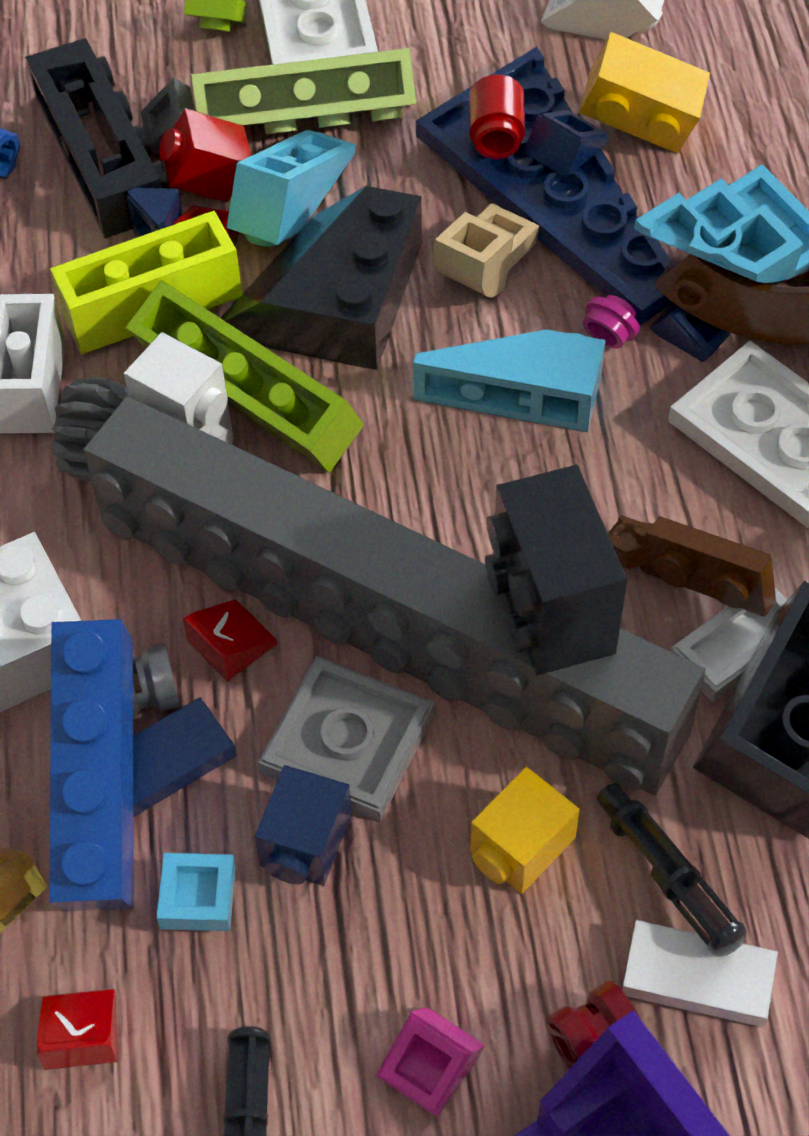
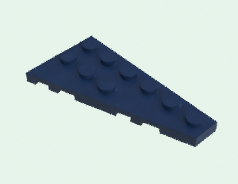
(578, 215)

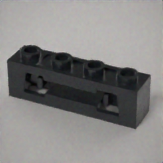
(63, 85)

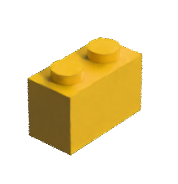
(644, 92)

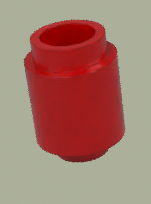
(496, 116)

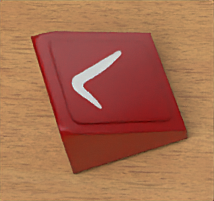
(228, 637)
(78, 1029)

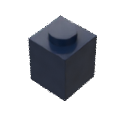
(303, 826)

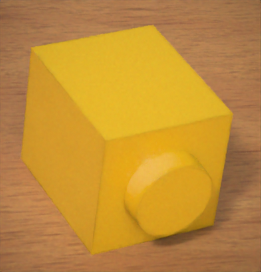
(522, 831)

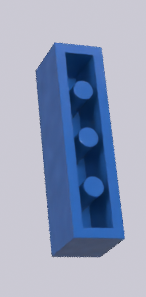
(91, 766)

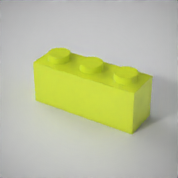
(109, 286)

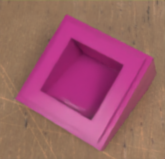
(429, 1059)

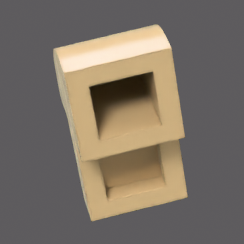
(483, 248)

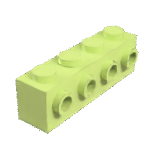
(309, 89)

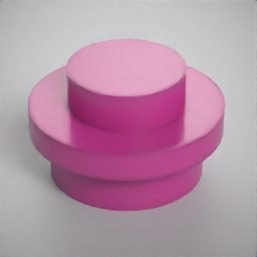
(611, 320)

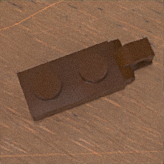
(697, 561)

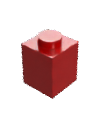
(203, 154)

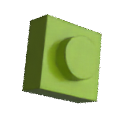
(217, 13)

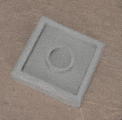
(351, 733)

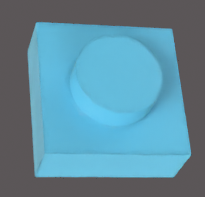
(196, 892)

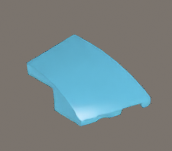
(740, 226)

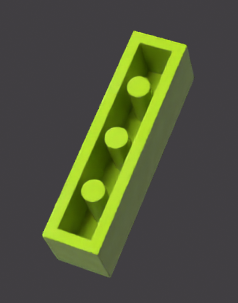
(255, 379)

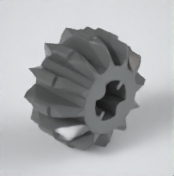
(82, 412)

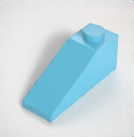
(285, 185)
(523, 377)

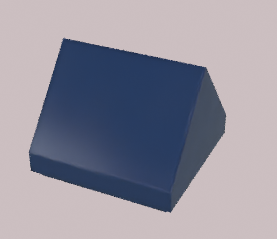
(153, 209)

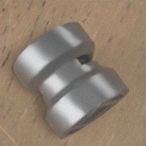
(155, 680)

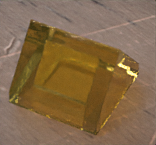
(18, 884)

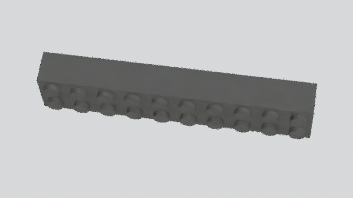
(383, 592)

